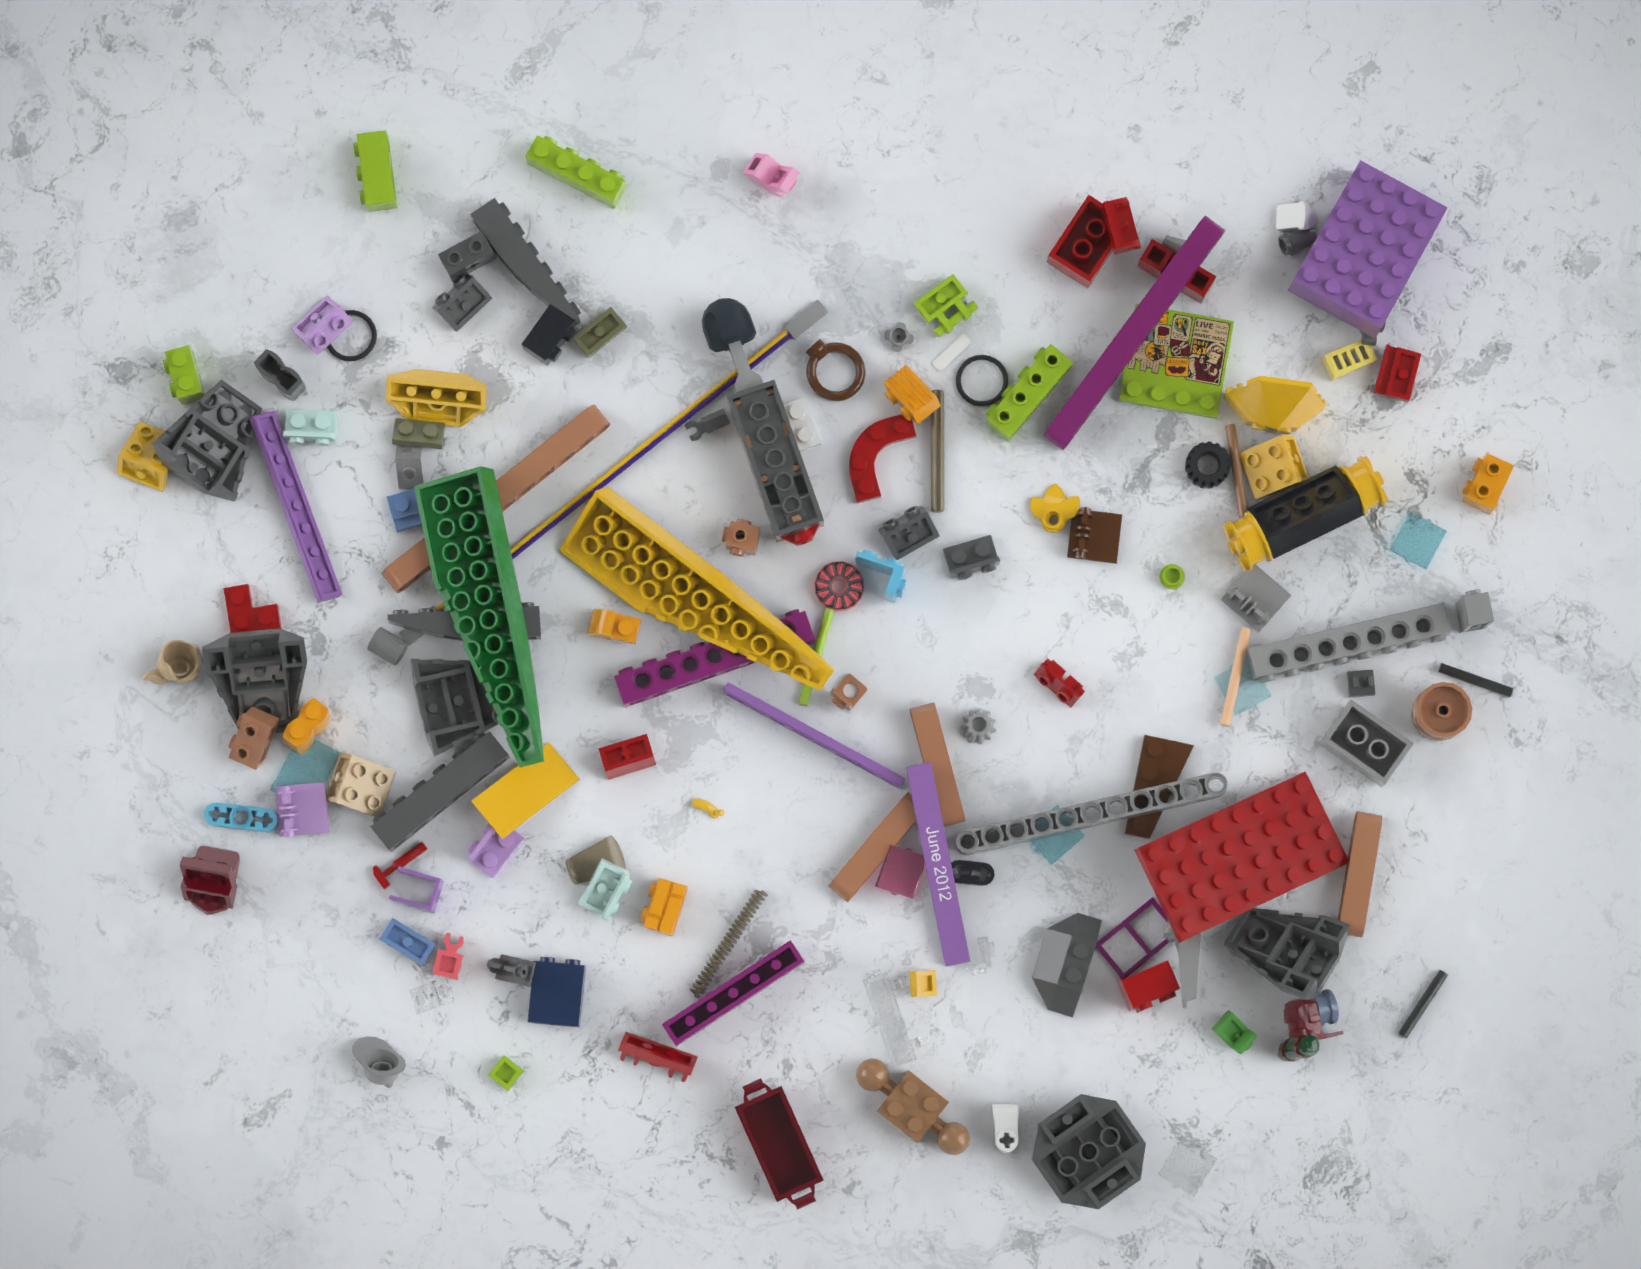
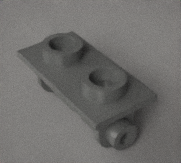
(512, 969)

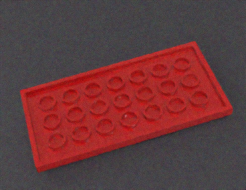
(1241, 856)

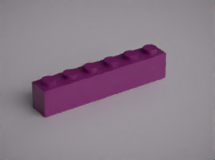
(733, 993)

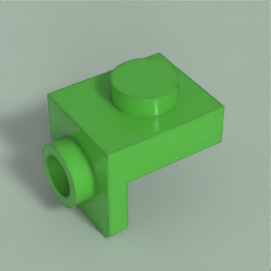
(1234, 1032)

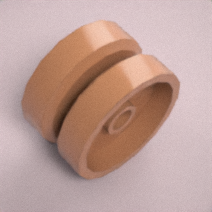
(1455, 705)

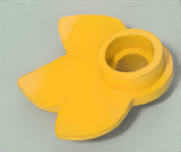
(1054, 505)

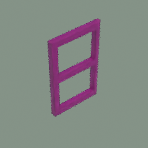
(1125, 923)

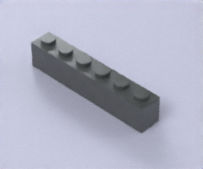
(440, 791)

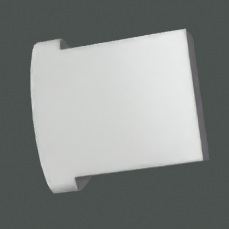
(1295, 216)

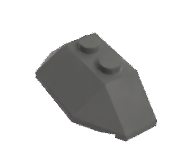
(1065, 962)

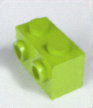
(184, 374)

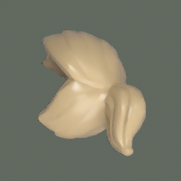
(176, 662)

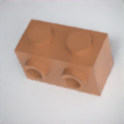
(253, 737)

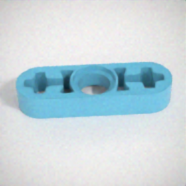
(223, 808)

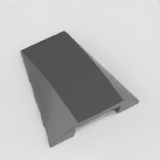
(211, 442)
(451, 702)

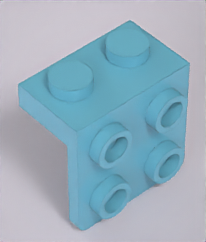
(890, 567)

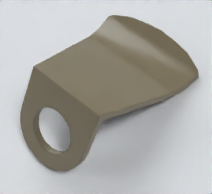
(586, 862)

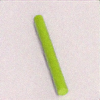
(818, 648)

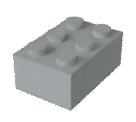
(1366, 743)

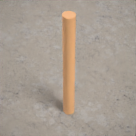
(1235, 676)

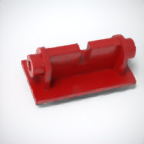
(1067, 690)

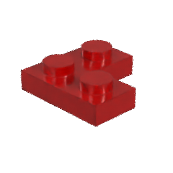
(244, 617)

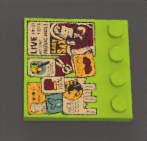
(1180, 365)

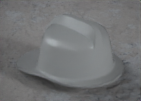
(379, 1060)

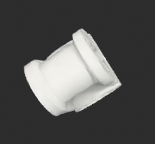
(1005, 1121)

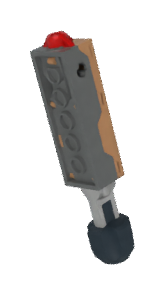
(764, 430)

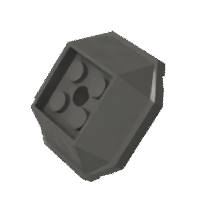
(1116, 1157)

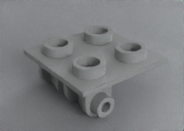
(1256, 597)

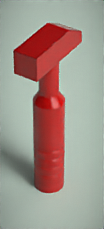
(401, 861)

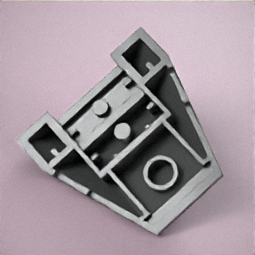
(258, 671)
(1289, 949)

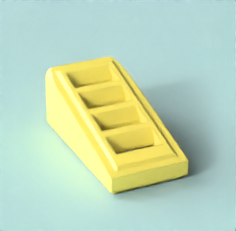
(1332, 368)

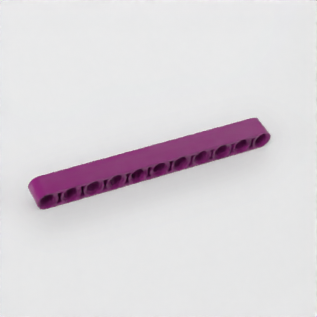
(1134, 332)

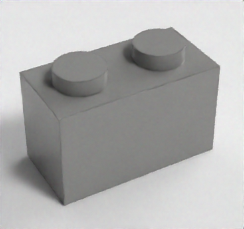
(1474, 611)

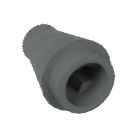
(1295, 241)

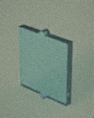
(1418, 540)
(1249, 691)
(1056, 846)

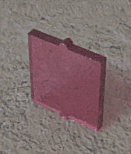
(901, 871)

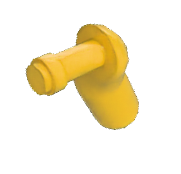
(708, 807)

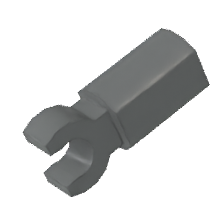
(708, 424)

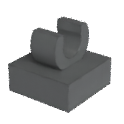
(1361, 683)

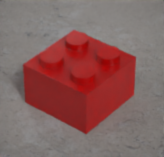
(1148, 986)

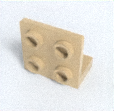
(359, 784)

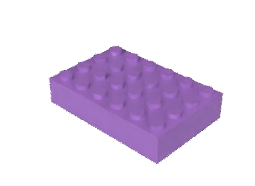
(1367, 249)

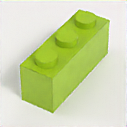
(375, 171)

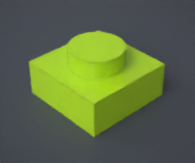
(506, 1073)

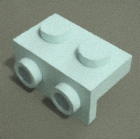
(605, 889)

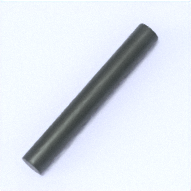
(1475, 680)
(1423, 1004)

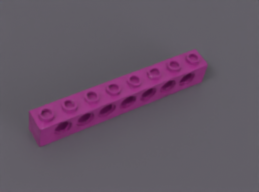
(632, 694)

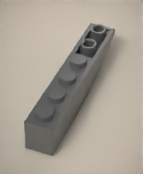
(521, 257)
(441, 623)

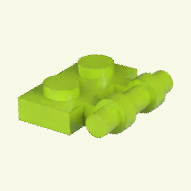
(941, 299)

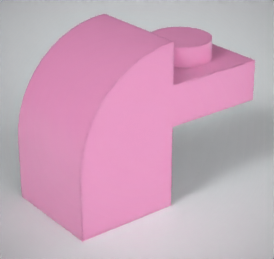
(771, 175)

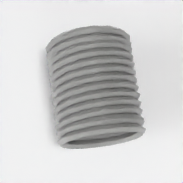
(387, 646)

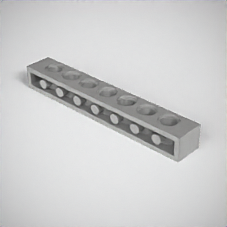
(1434, 616)

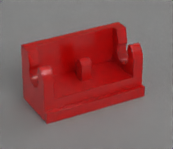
(1120, 225)
(627, 756)

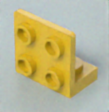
(140, 461)
(1273, 465)

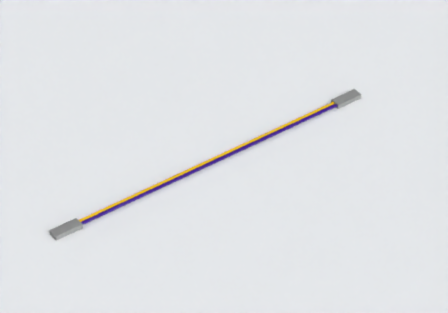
(795, 328)

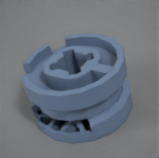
(1327, 1007)

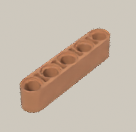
(934, 750)
(874, 849)
(1360, 871)

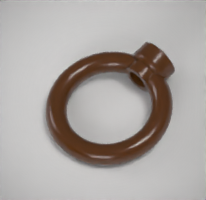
(818, 352)

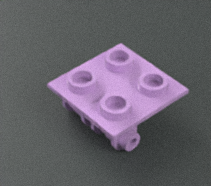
(302, 809)

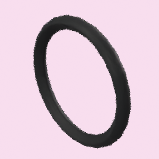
(371, 345)
(975, 358)

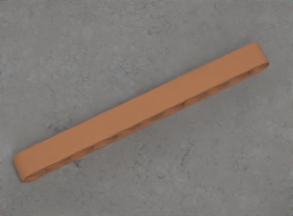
(512, 486)

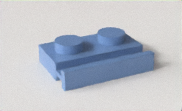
(404, 510)

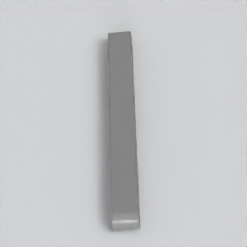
(1102, 805)

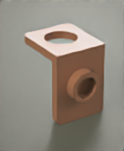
(843, 701)

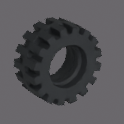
(1215, 451)

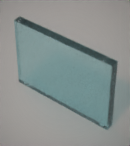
(309, 767)

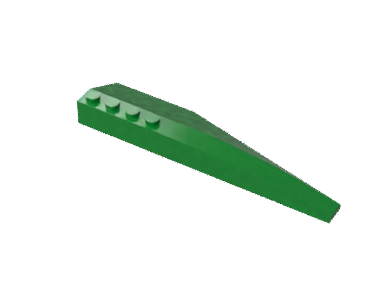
(481, 592)

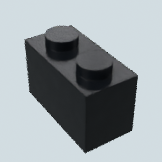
(549, 335)

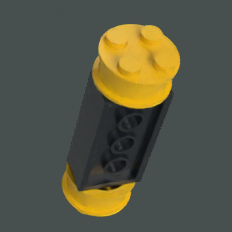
(1305, 512)

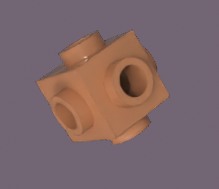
(747, 544)

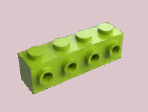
(575, 171)
(1029, 392)

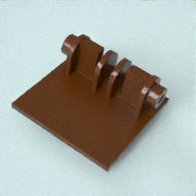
(1094, 536)

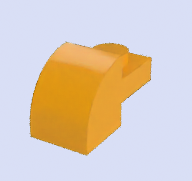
(613, 626)

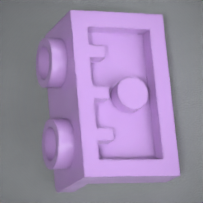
(322, 325)
(493, 851)

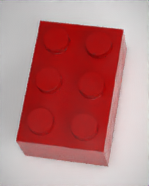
(1083, 245)

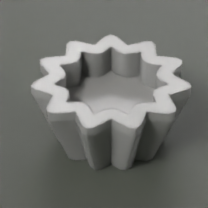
(978, 726)

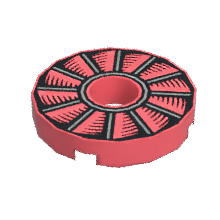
(839, 571)

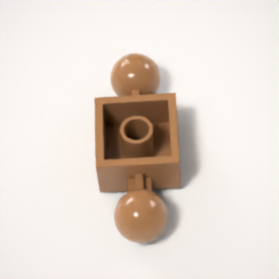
(912, 1106)

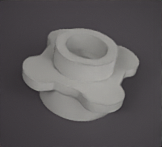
(899, 329)

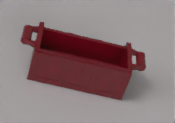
(779, 1143)

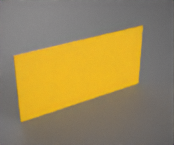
(525, 792)

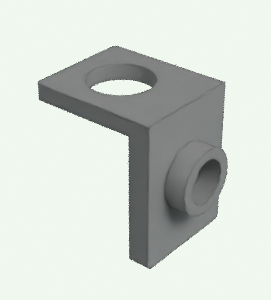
(408, 467)

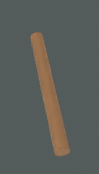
(1236, 469)

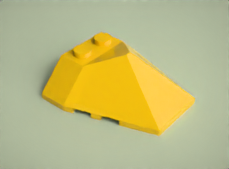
(1275, 403)

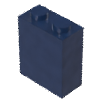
(557, 992)

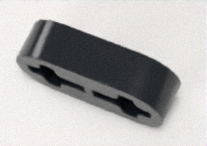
(973, 866)

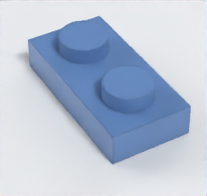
(408, 941)

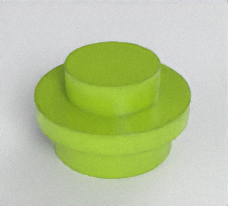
(1172, 576)

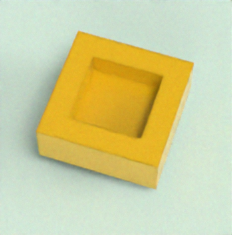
(923, 983)

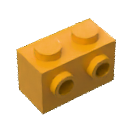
(1487, 483)

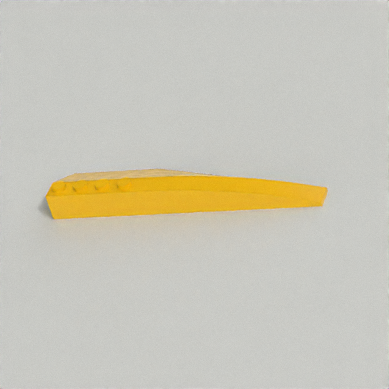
(680, 587)

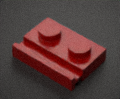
(1397, 373)

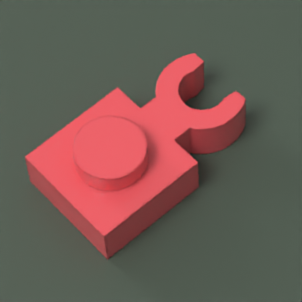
(449, 962)

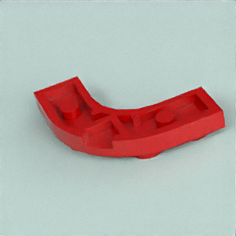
(867, 448)

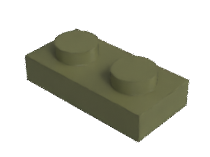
(599, 332)
(418, 433)

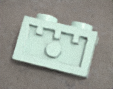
(310, 426)

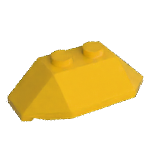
(436, 396)

